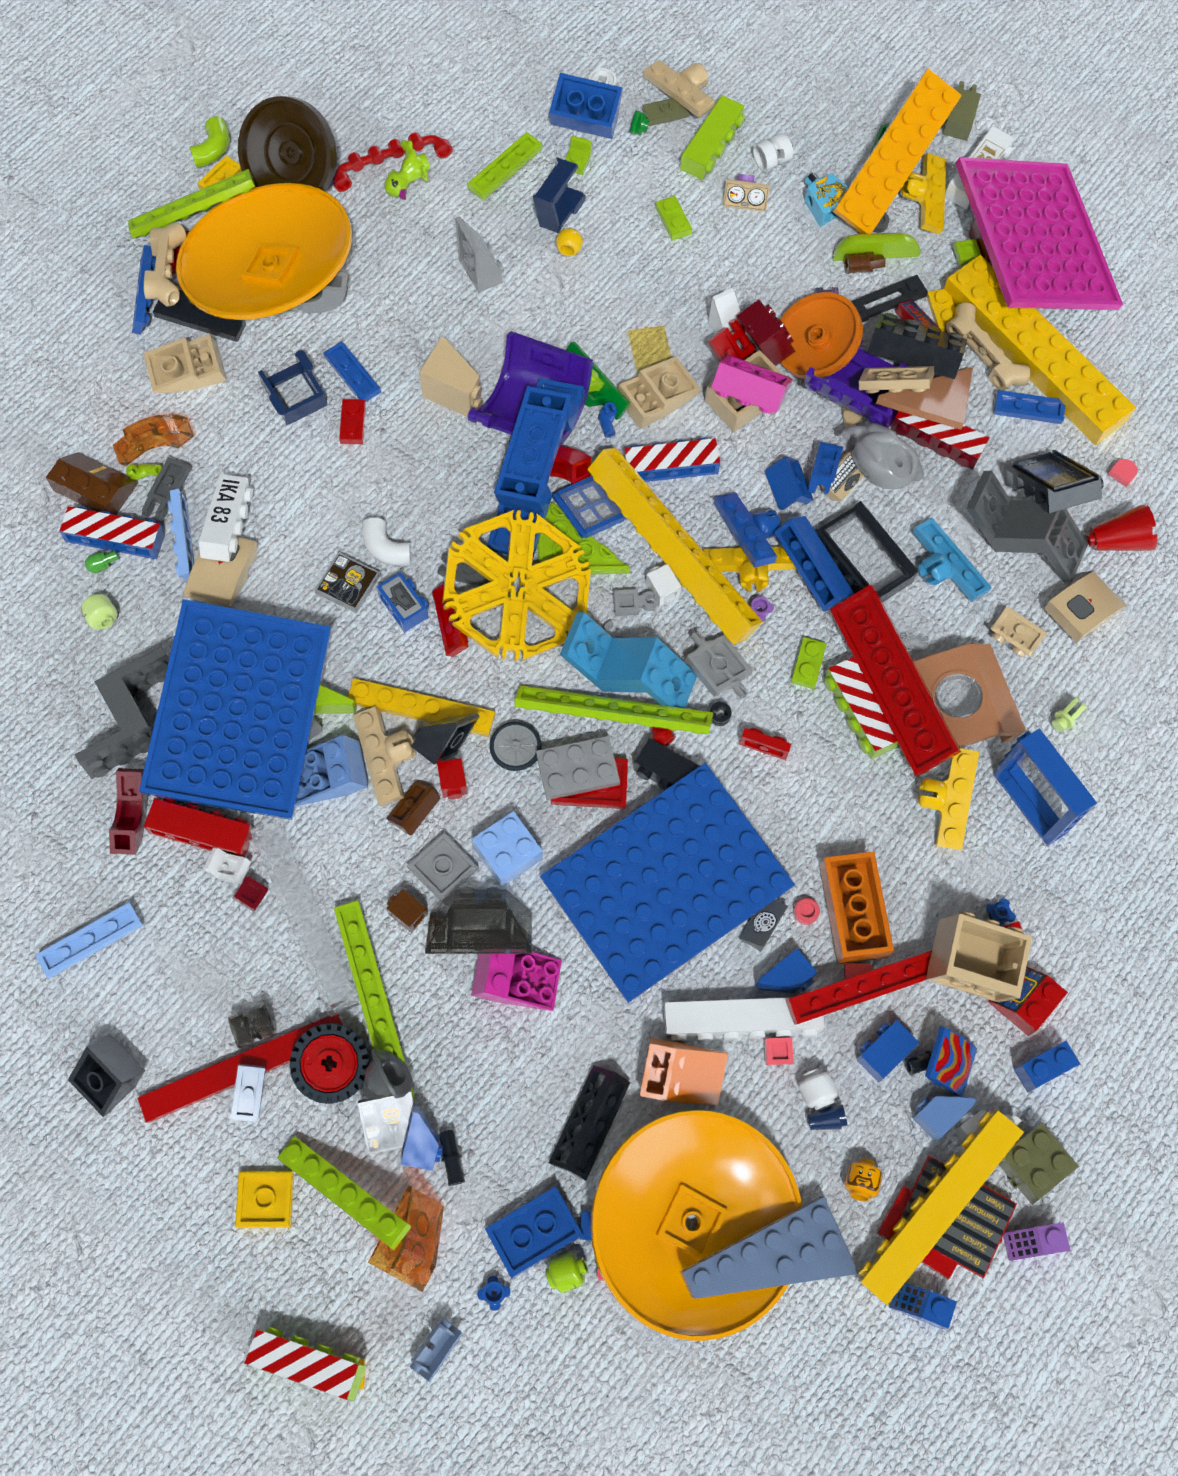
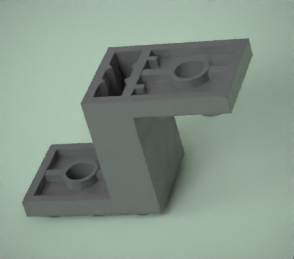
(1026, 527)
(134, 733)

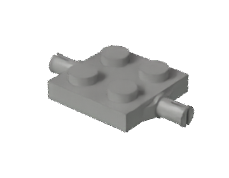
(718, 665)

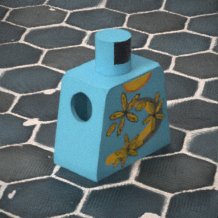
(823, 196)

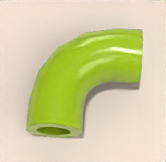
(214, 146)

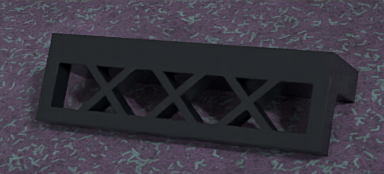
(189, 315)
(594, 1122)

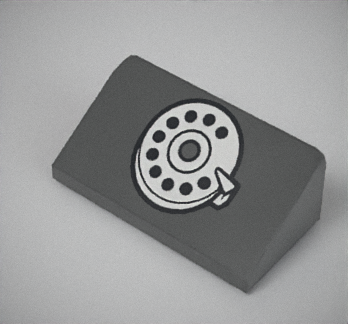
(763, 924)

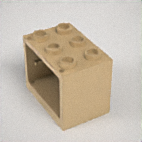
(979, 957)

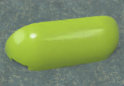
(888, 244)

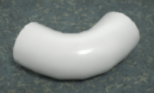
(381, 547)

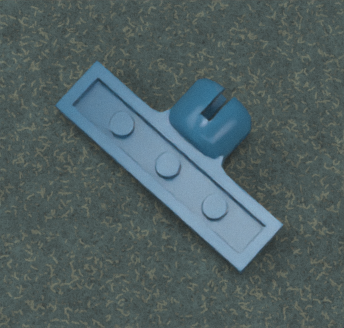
(948, 562)

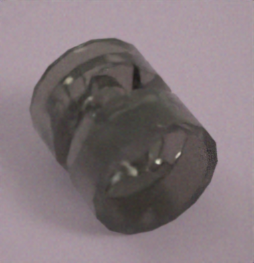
(250, 1026)

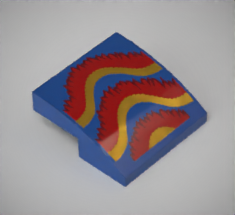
(951, 1061)

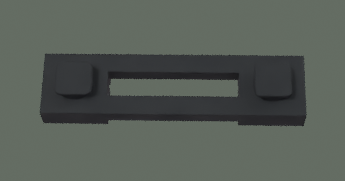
(910, 288)

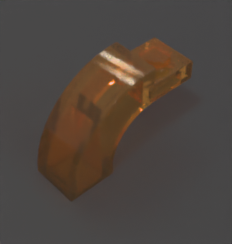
(152, 433)

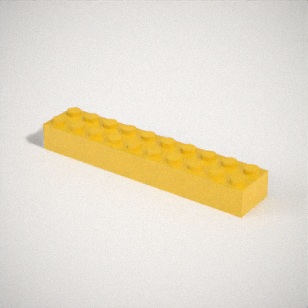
(1053, 361)

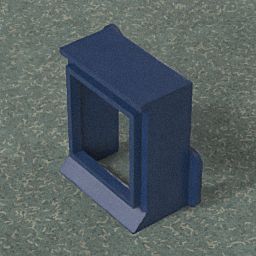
(555, 199)
(304, 407)

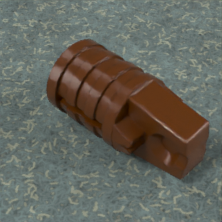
(863, 262)

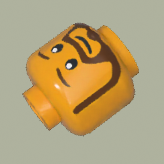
(863, 1180)

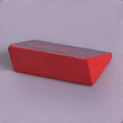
(912, 311)

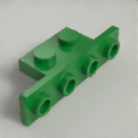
(607, 393)

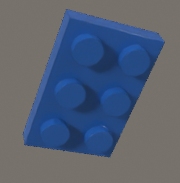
(533, 1232)

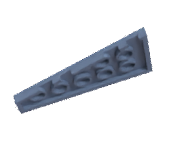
(784, 1252)

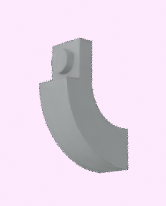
(328, 297)

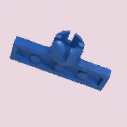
(749, 528)

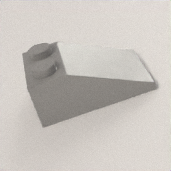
(477, 257)

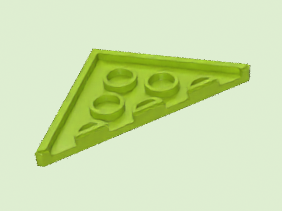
(600, 558)

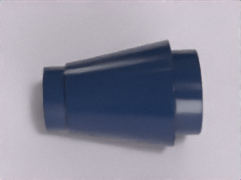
(828, 1118)

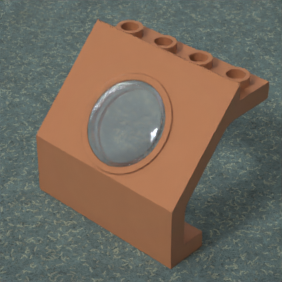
(971, 694)

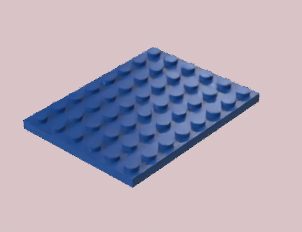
(236, 710)
(667, 882)

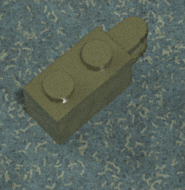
(962, 116)

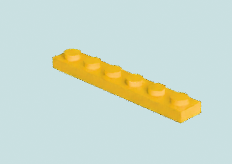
(416, 705)

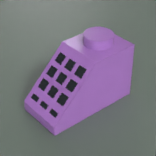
(1036, 1241)

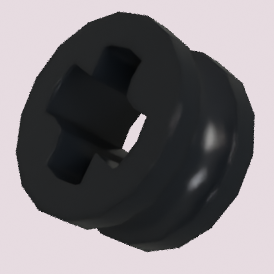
(723, 720)

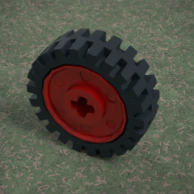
(312, 1076)

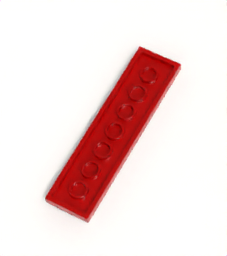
(895, 681)

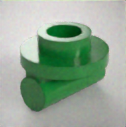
(639, 123)

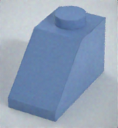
(941, 1114)

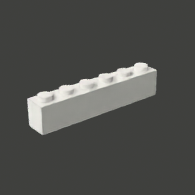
(734, 1019)

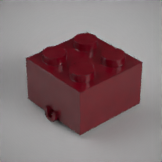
(767, 332)

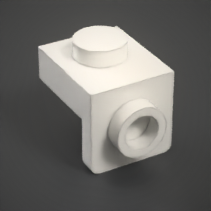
(226, 866)

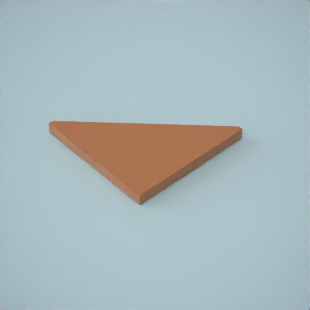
(941, 403)

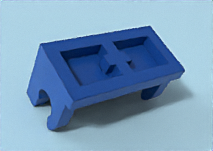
(825, 466)

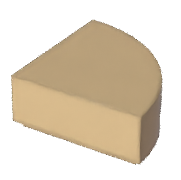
(851, 418)

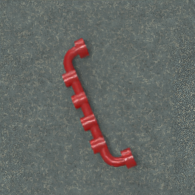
(376, 156)

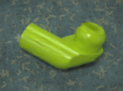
(142, 470)

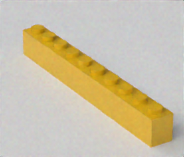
(674, 546)

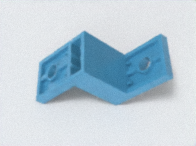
(628, 663)

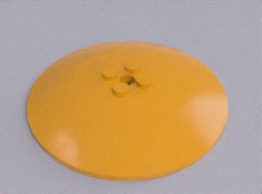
(264, 251)
(640, 1207)

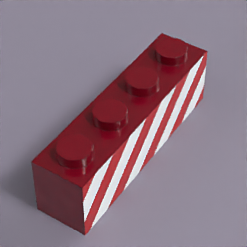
(960, 445)

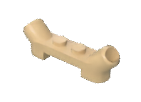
(162, 245)
(1003, 371)

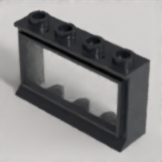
(1054, 480)
(866, 553)

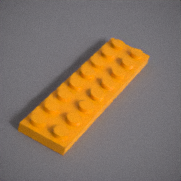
(897, 153)

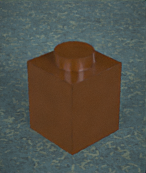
(406, 910)

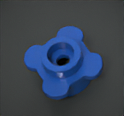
(1002, 905)
(494, 1301)

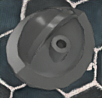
(386, 1076)

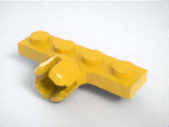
(929, 192)
(736, 561)
(952, 798)

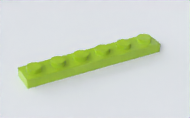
(191, 203)
(344, 1193)

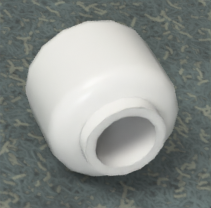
(818, 1089)

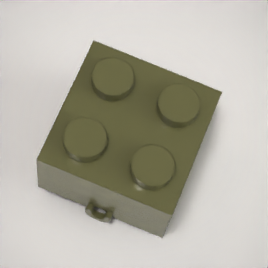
(1037, 1164)

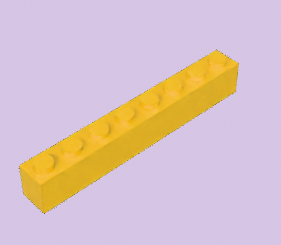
(940, 1206)

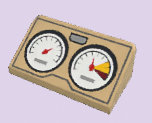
(746, 195)

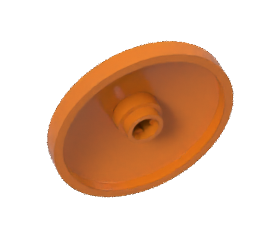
(824, 334)

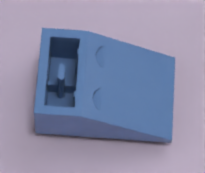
(332, 771)

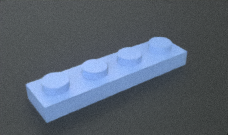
(181, 529)
(89, 940)

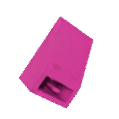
(517, 979)

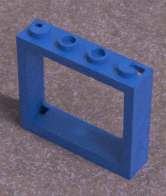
(1056, 773)

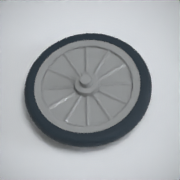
(515, 746)

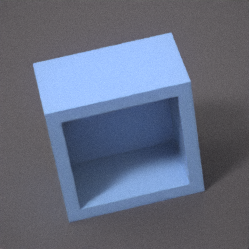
(507, 849)

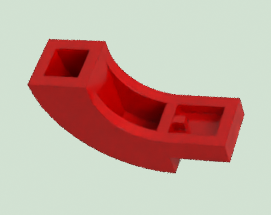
(571, 465)

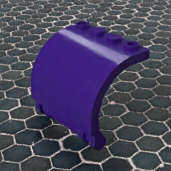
(523, 366)
(844, 388)

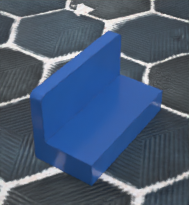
(788, 483)

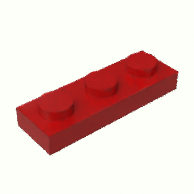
(453, 639)

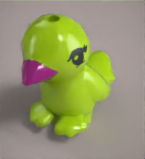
(412, 169)

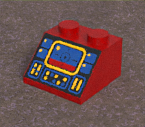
(1037, 1001)

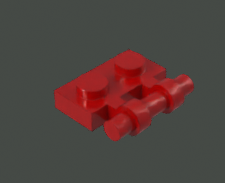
(725, 343)

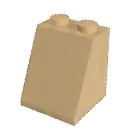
(450, 380)

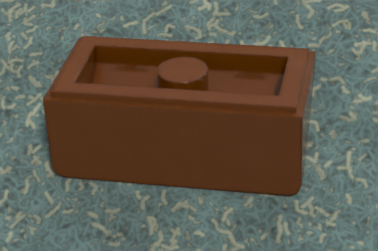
(413, 807)

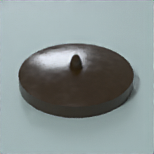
(287, 143)

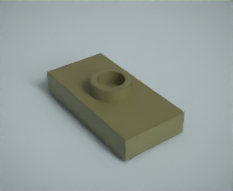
(664, 111)

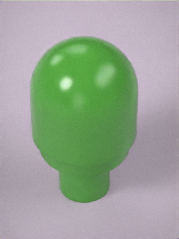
(100, 561)

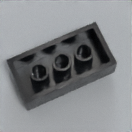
(917, 345)

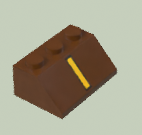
(90, 483)

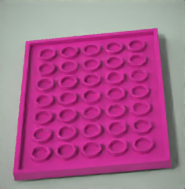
(1038, 234)

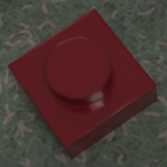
(250, 893)

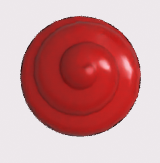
(663, 735)

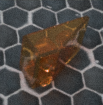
(418, 1250)

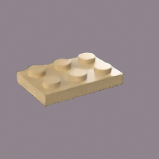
(896, 379)

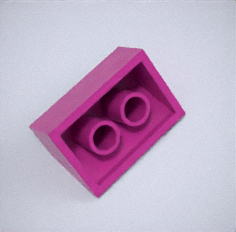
(751, 384)

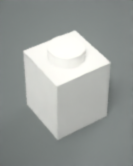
(664, 584)

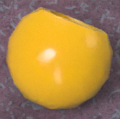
(569, 241)

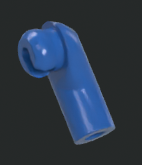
(606, 419)

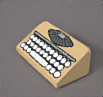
(846, 478)

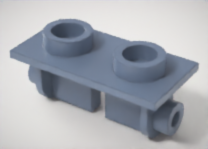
(430, 1359)

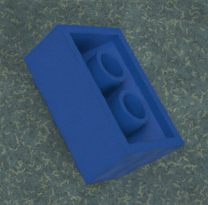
(585, 105)

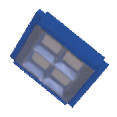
(588, 507)

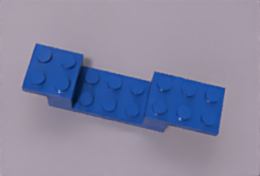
(532, 452)

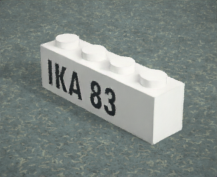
(225, 518)

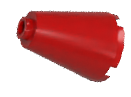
(1125, 532)

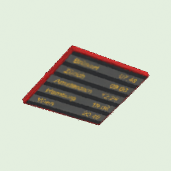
(976, 1230)

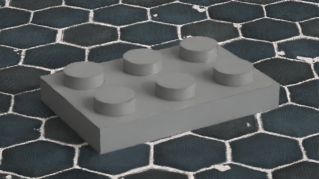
(577, 768)

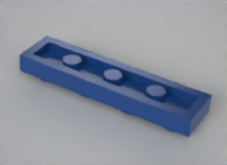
(140, 317)

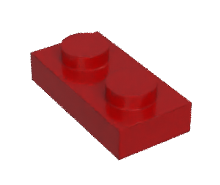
(352, 421)
(758, 741)

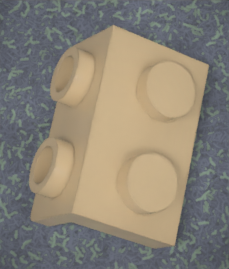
(1018, 632)

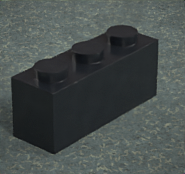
(662, 765)

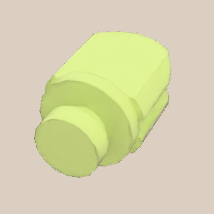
(1065, 721)

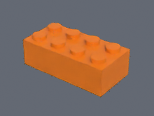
(856, 907)

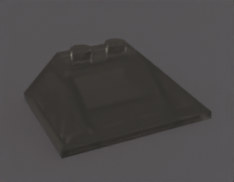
(480, 923)

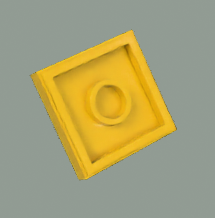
(264, 1199)

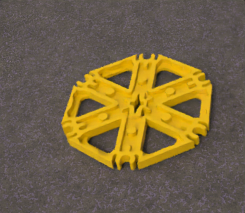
(498, 573)

